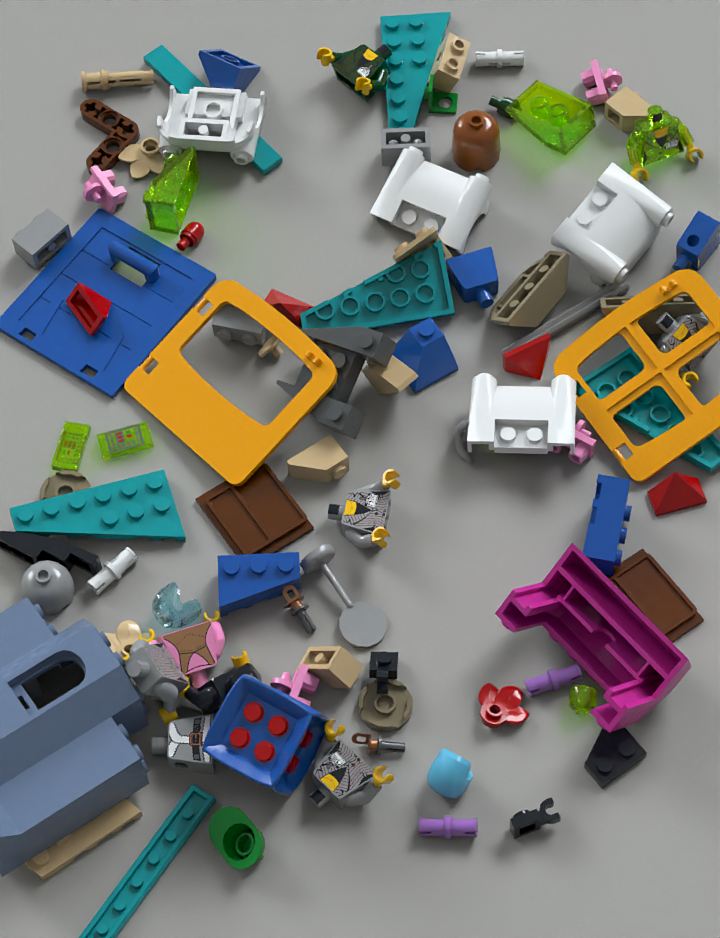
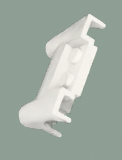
(212, 122)
(430, 197)
(613, 226)
(522, 416)

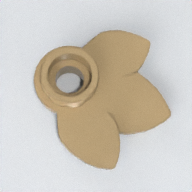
(142, 159)
(125, 636)

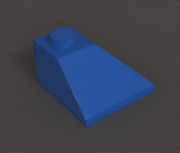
(227, 70)
(426, 353)

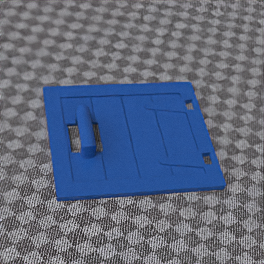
(137, 315)

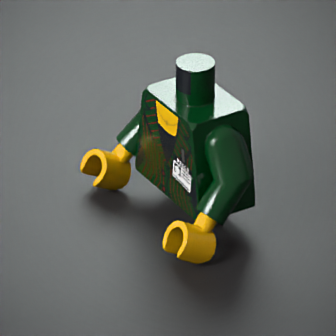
(359, 69)

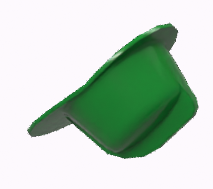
(236, 837)

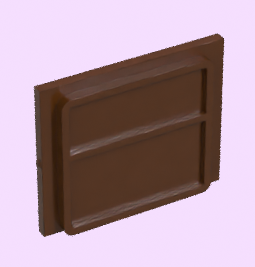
(256, 515)
(656, 595)

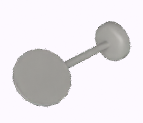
(360, 622)

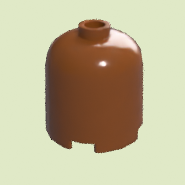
(476, 141)

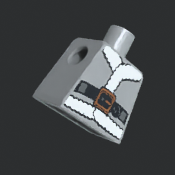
(186, 744)

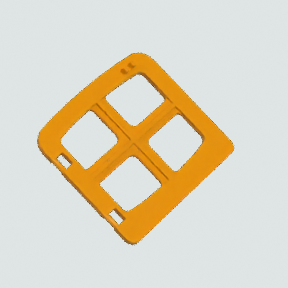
(658, 371)

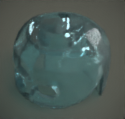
(170, 611)

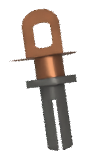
(299, 608)
(379, 745)

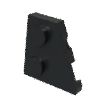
(613, 756)

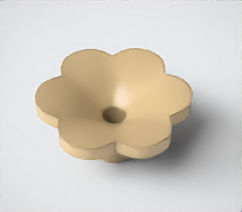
(271, 346)

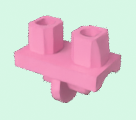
(596, 76)
(101, 189)
(583, 444)
(301, 680)

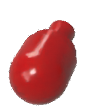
(190, 235)

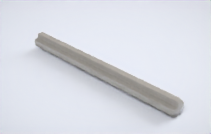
(572, 315)

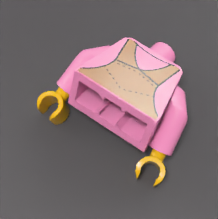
(194, 647)

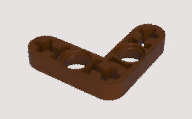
(114, 132)

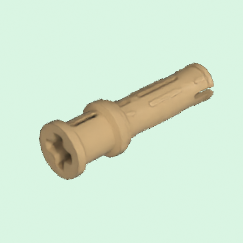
(104, 80)

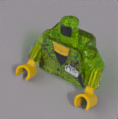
(657, 138)

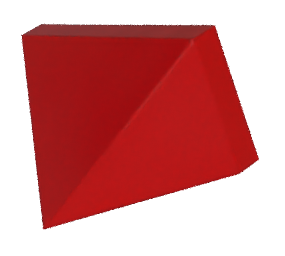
(287, 306)
(88, 307)
(528, 358)
(676, 494)

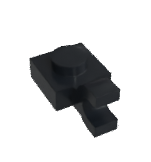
(383, 667)
(530, 821)

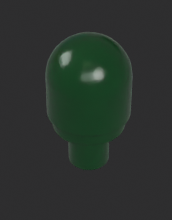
(501, 104)

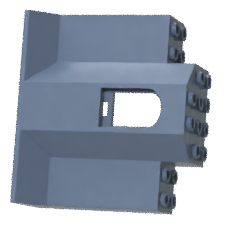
(72, 754)

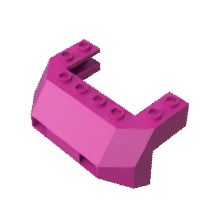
(602, 634)

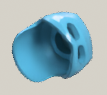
(449, 774)

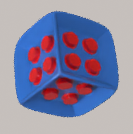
(265, 735)

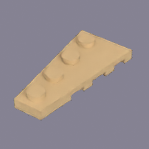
(83, 839)

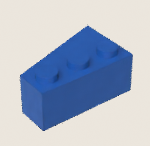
(606, 523)
(255, 578)

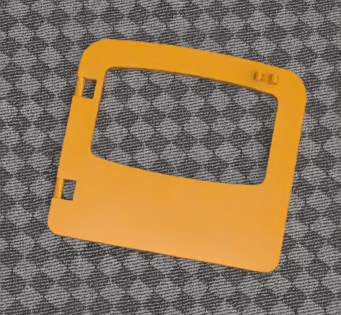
(202, 416)

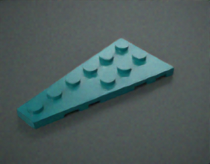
(413, 48)
(392, 297)
(650, 413)
(114, 510)

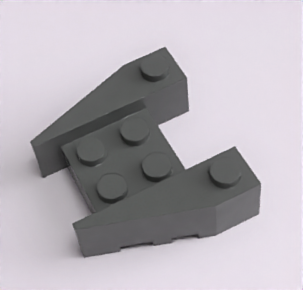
(348, 351)

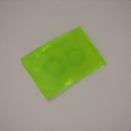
(553, 116)
(172, 193)

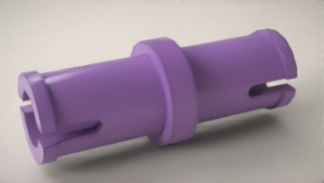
(553, 679)
(448, 827)

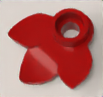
(503, 703)

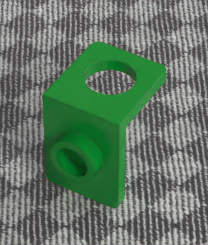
(434, 97)

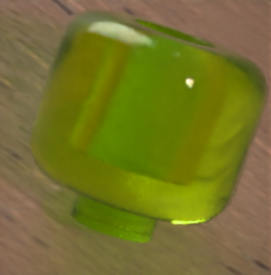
(582, 699)

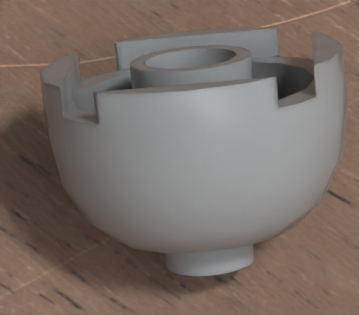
(48, 586)

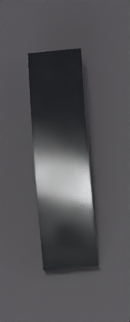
(38, 548)

